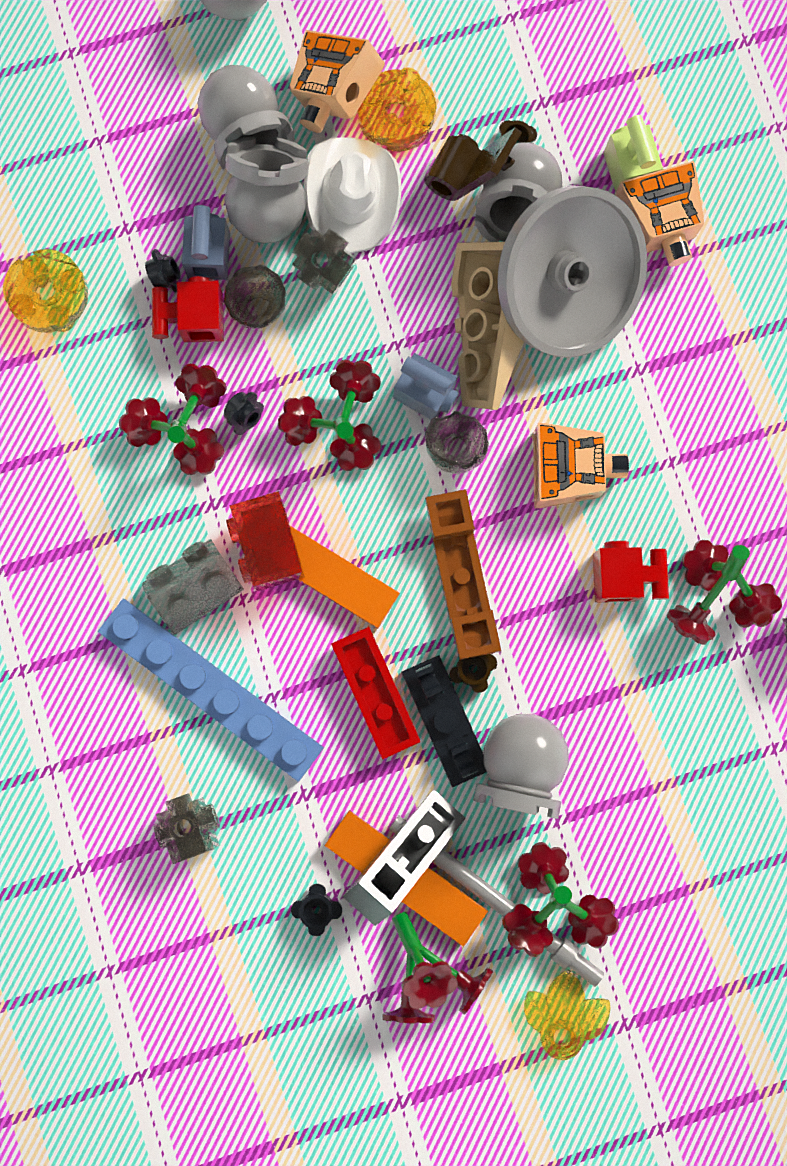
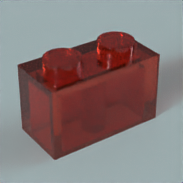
(265, 541)

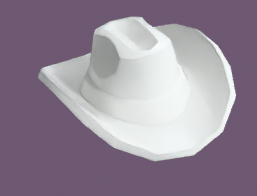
(353, 191)

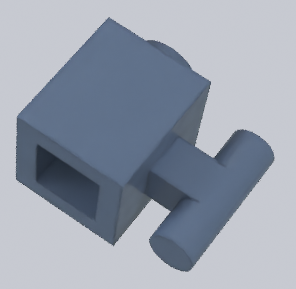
(206, 245)
(425, 387)

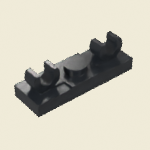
(445, 720)

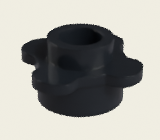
(162, 271)
(243, 411)
(303, 909)

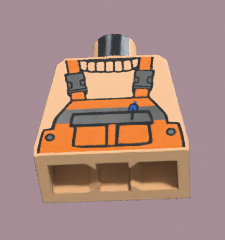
(333, 76)
(666, 209)
(572, 465)

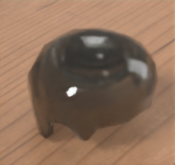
(255, 297)
(456, 442)

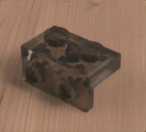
(191, 586)

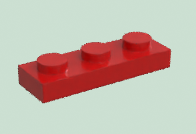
(375, 693)

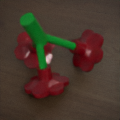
(354, 445)
(198, 448)
(712, 569)
(528, 929)
(431, 981)

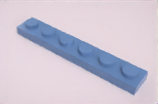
(211, 689)

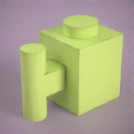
(631, 152)

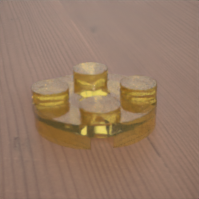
(418, 117)
(35, 271)

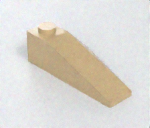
(487, 338)

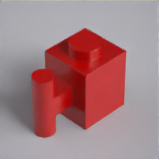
(196, 311)
(622, 576)

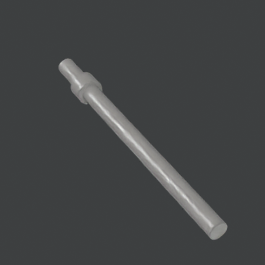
(562, 950)

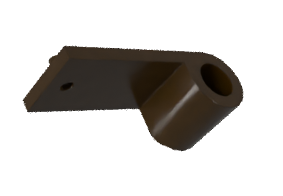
(464, 167)

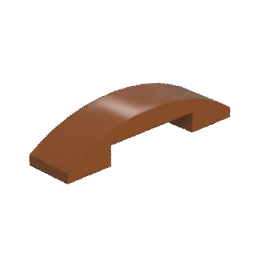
(462, 575)

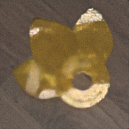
(566, 1009)

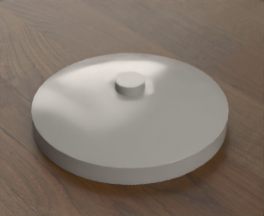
(572, 271)

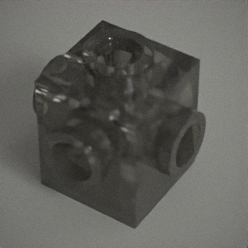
(339, 260)
(178, 841)

